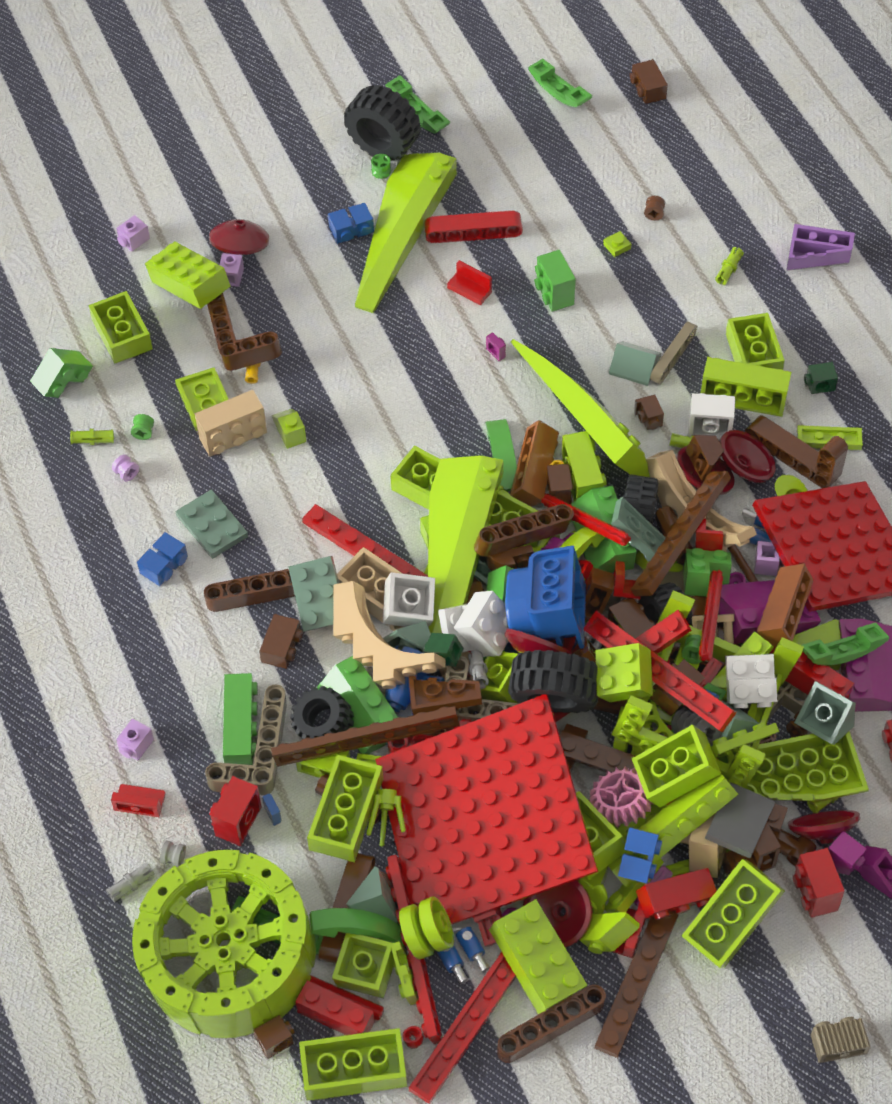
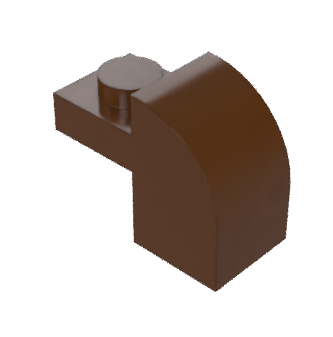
(513, 558)

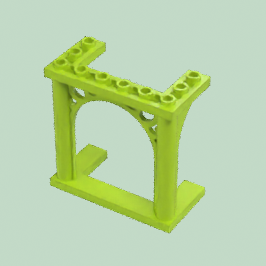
(636, 711)

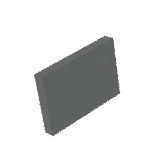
(741, 821)

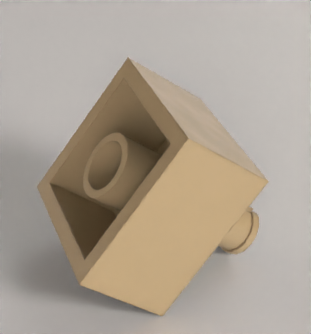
(704, 852)

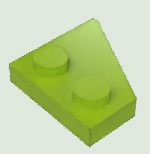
(405, 974)

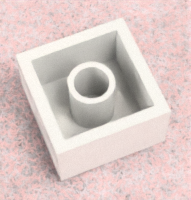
(711, 414)
(408, 599)
(484, 623)

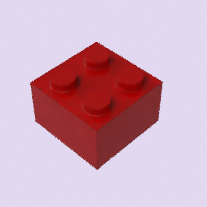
(235, 810)
(818, 883)

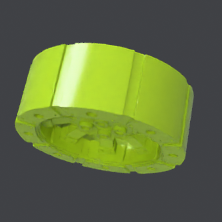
(249, 1004)

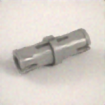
(478, 668)
(130, 882)

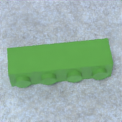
(238, 718)

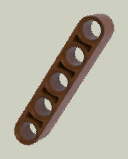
(523, 530)
(247, 594)
(352, 878)
(557, 1013)

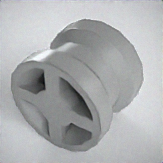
(172, 853)

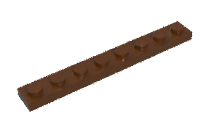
(680, 534)
(365, 736)
(635, 985)

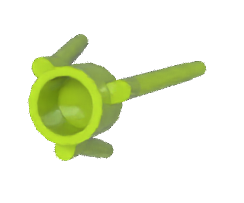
(385, 801)

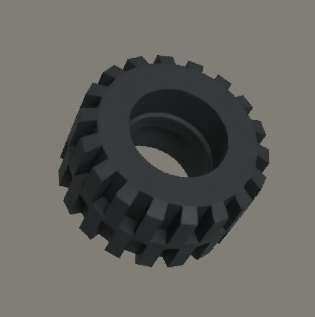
(642, 495)
(655, 603)
(312, 704)

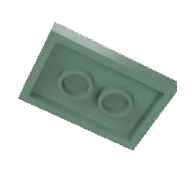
(211, 524)
(642, 532)
(314, 592)

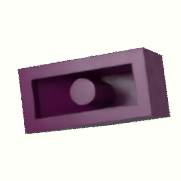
(847, 854)
(878, 869)

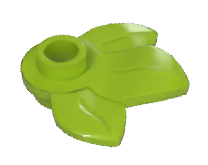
(597, 895)

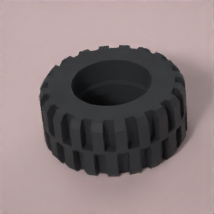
(382, 122)
(562, 676)

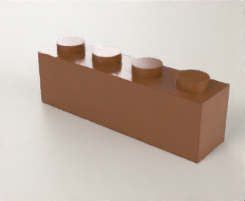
(535, 455)
(785, 604)

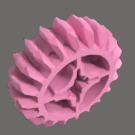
(618, 791)

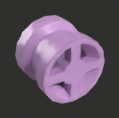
(125, 467)

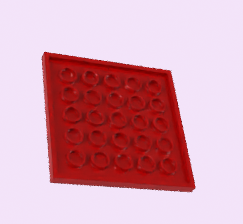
(838, 538)

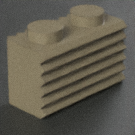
(840, 1039)

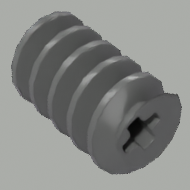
(685, 717)

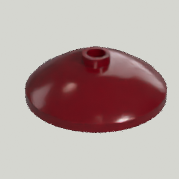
(239, 237)
(747, 456)
(692, 476)
(525, 642)
(824, 825)
(578, 908)

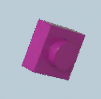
(496, 346)

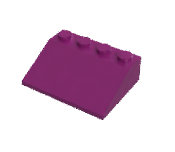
(748, 603)
(870, 672)

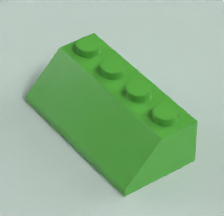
(601, 504)
(363, 695)

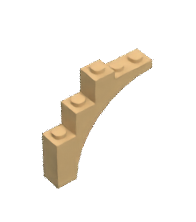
(678, 492)
(355, 627)

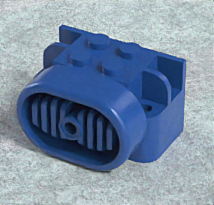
(548, 596)

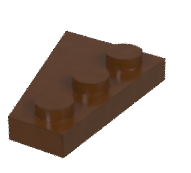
(435, 694)

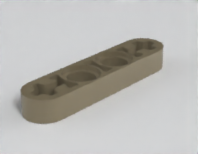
(673, 352)

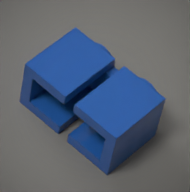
(346, 228)
(160, 565)
(635, 867)

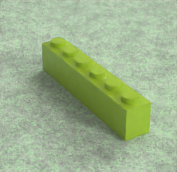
(683, 817)

